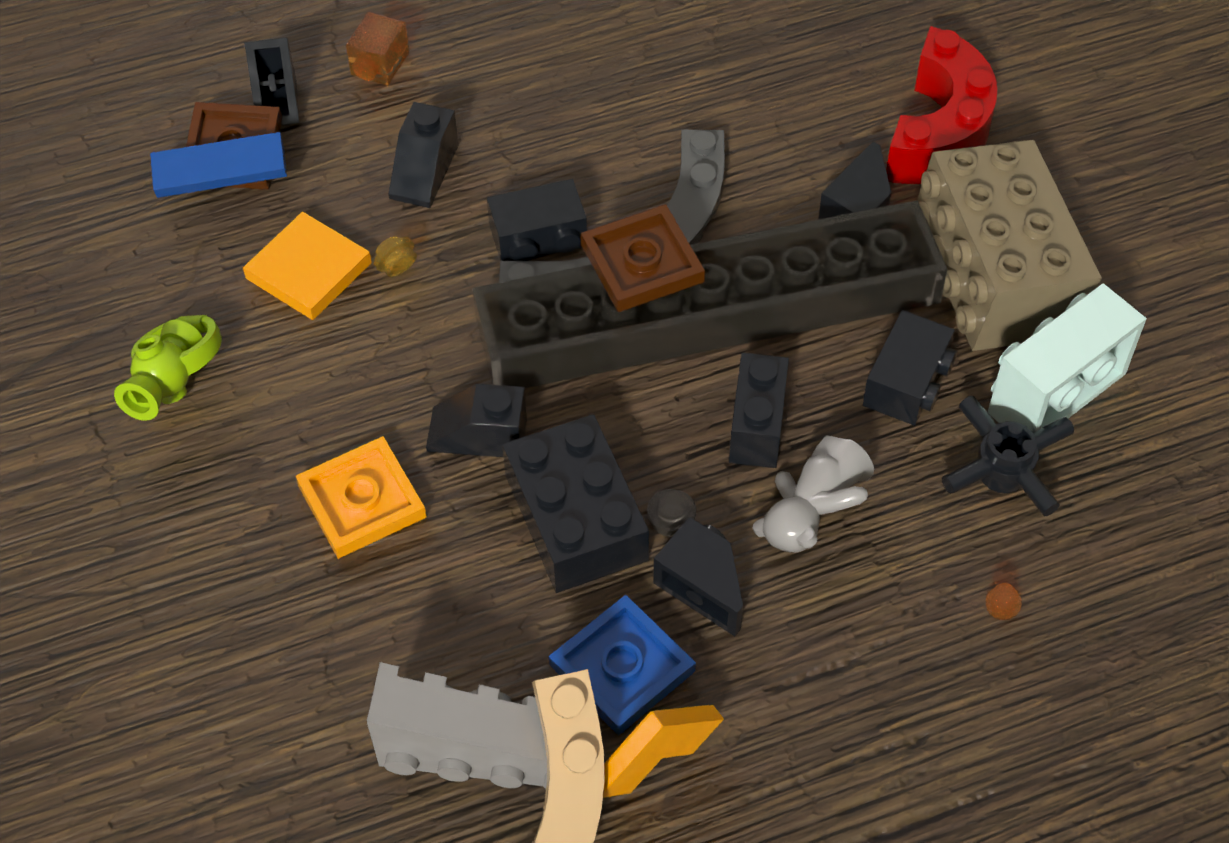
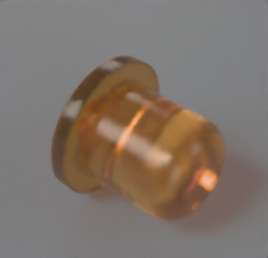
(1003, 602)

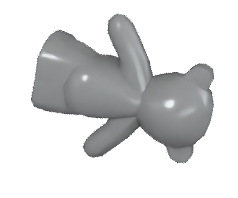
(821, 489)

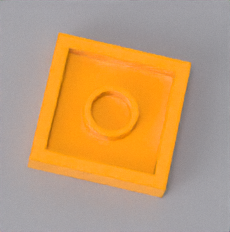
(307, 265)
(361, 497)

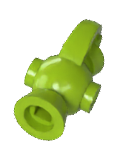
(164, 362)

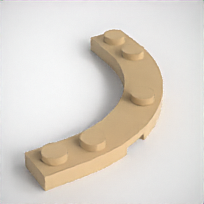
(573, 759)

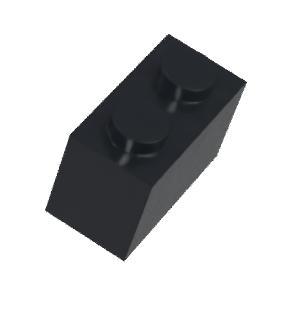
(537, 221)
(909, 367)
(758, 410)

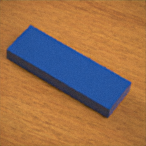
(218, 164)

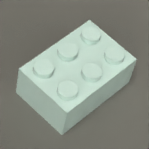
(1066, 360)

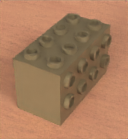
(1004, 241)

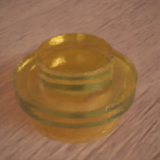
(395, 255)

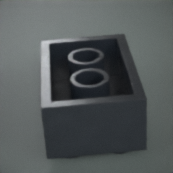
(576, 503)

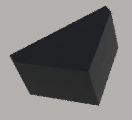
(273, 77)

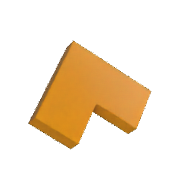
(657, 737)

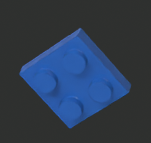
(627, 661)

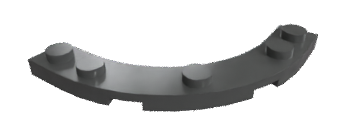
(691, 204)

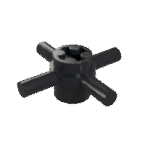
(1008, 456)

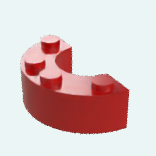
(965, 89)

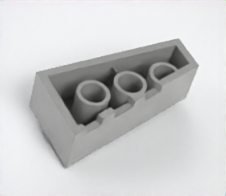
(455, 731)

